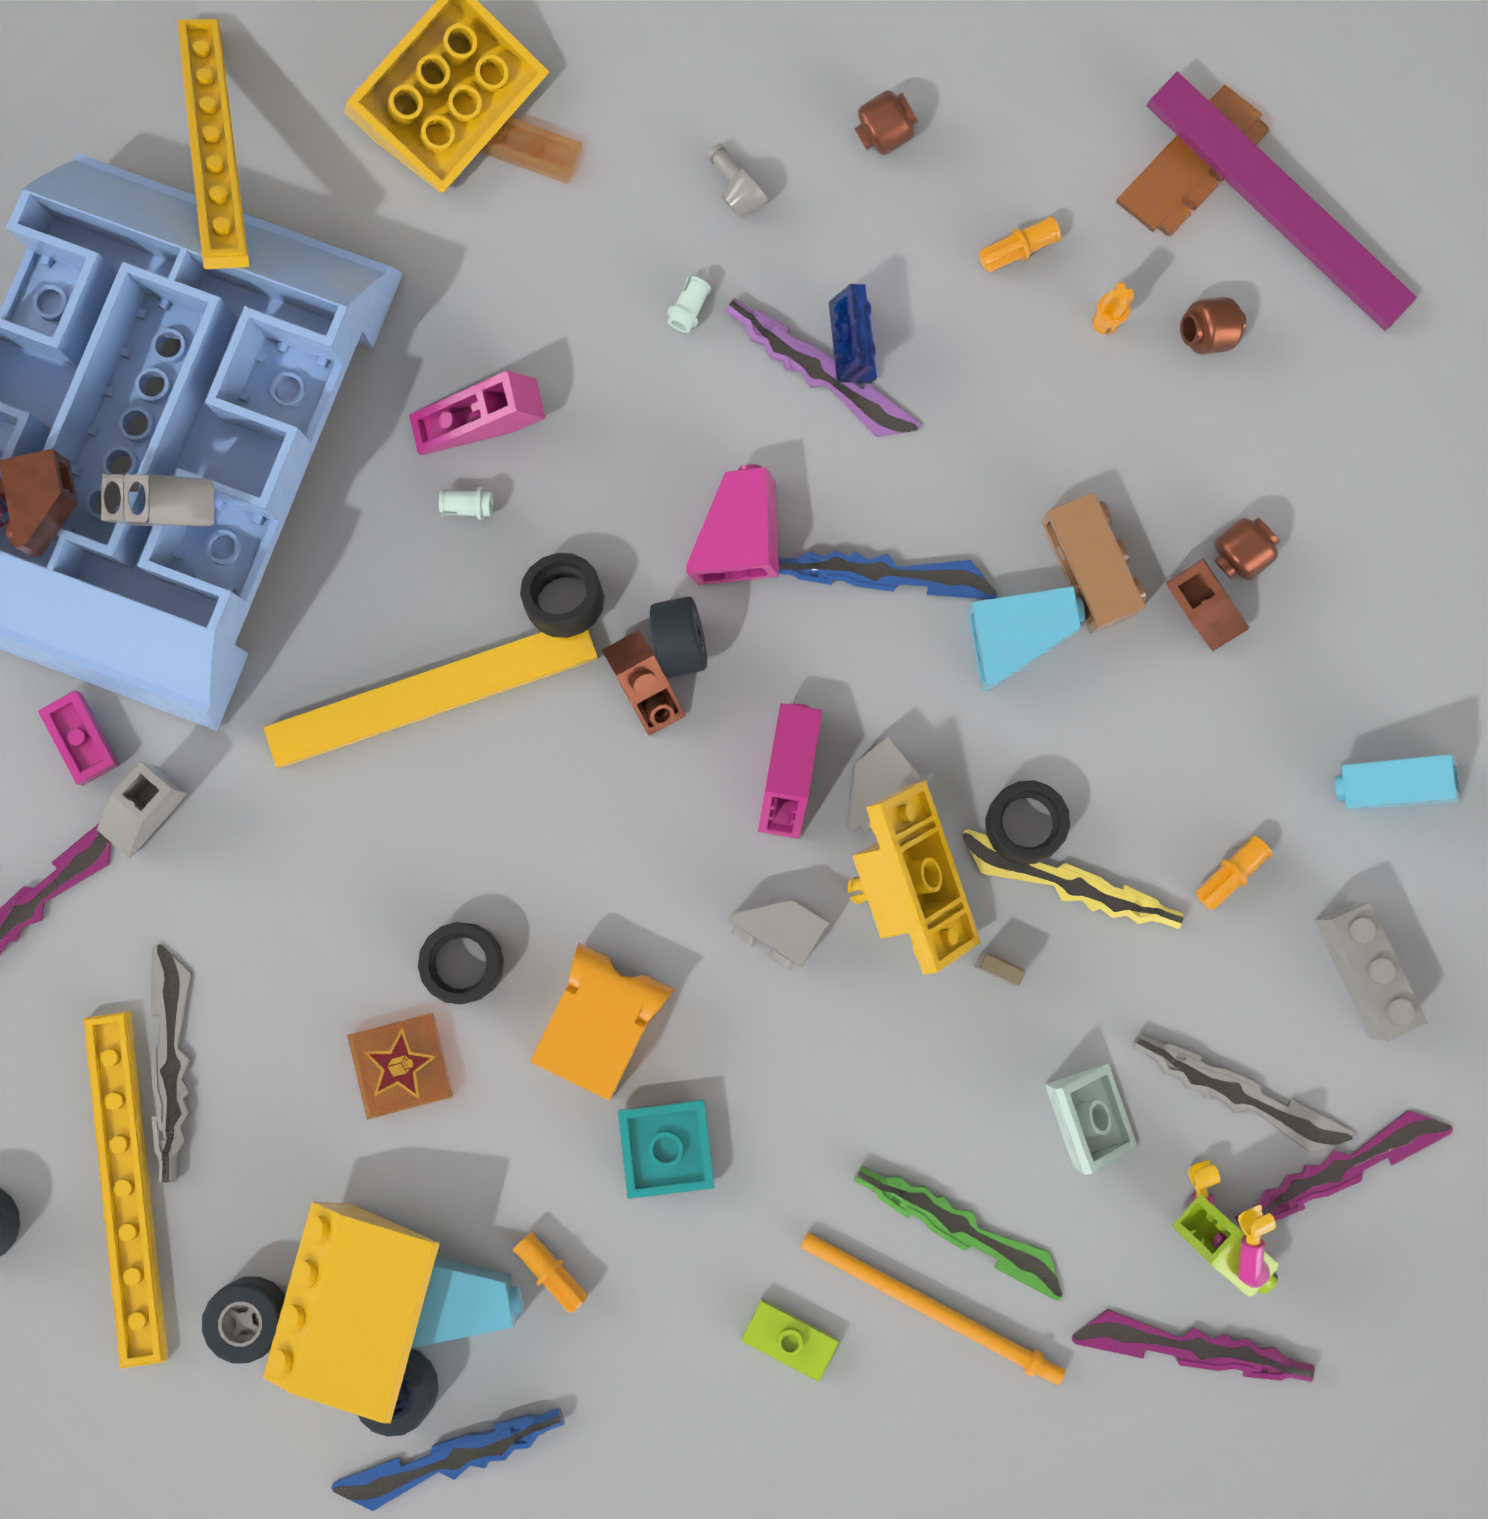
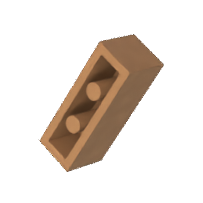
(1094, 561)

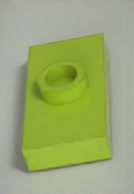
(790, 1340)

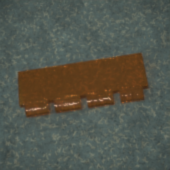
(1184, 176)

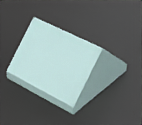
(1091, 1118)

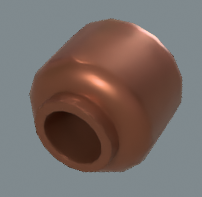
(886, 122)
(1213, 325)
(1246, 548)

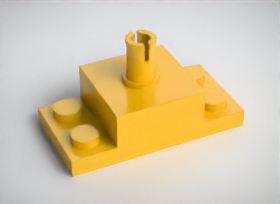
(914, 879)

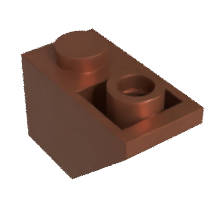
(38, 498)
(1207, 604)
(643, 682)

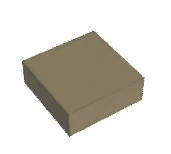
(1000, 968)

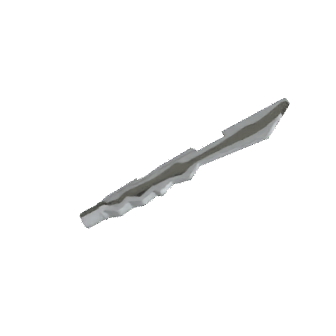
(168, 1062)
(1240, 1093)

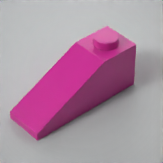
(478, 413)

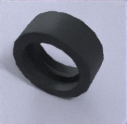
(554, 568)
(1056, 808)
(428, 958)

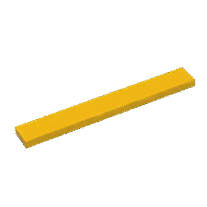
(212, 145)
(425, 695)
(125, 1190)

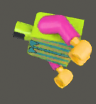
(1226, 1247)

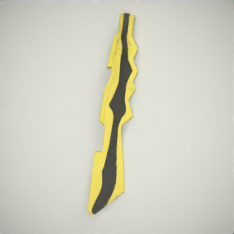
(1073, 885)

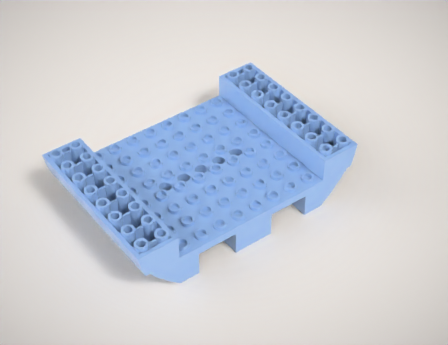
(242, 403)

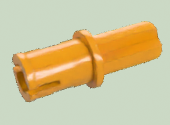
(1020, 244)
(1113, 309)
(1233, 872)
(551, 1273)

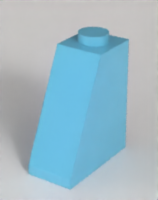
(1020, 629)
(1399, 782)
(466, 1303)

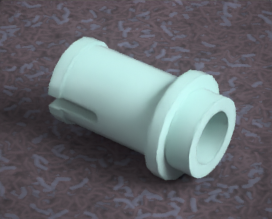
(684, 313)
(466, 503)

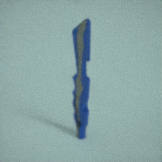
(881, 573)
(450, 1457)

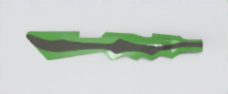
(959, 1227)

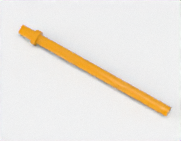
(1031, 1360)

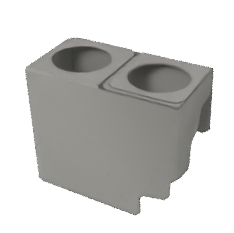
(168, 500)

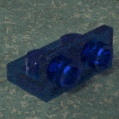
(853, 335)

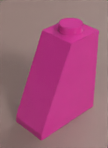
(739, 530)
(790, 770)

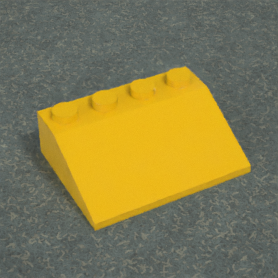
(445, 90)
(351, 1310)

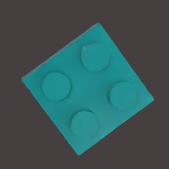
(666, 1148)

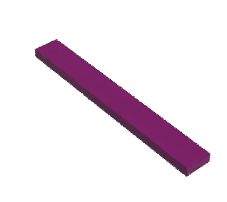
(1281, 201)

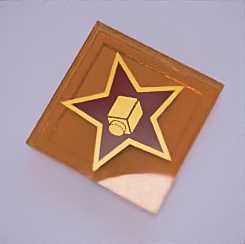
(400, 1066)

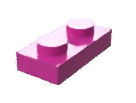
(78, 738)

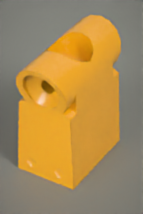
(598, 1023)

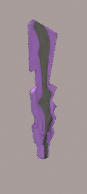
(819, 370)

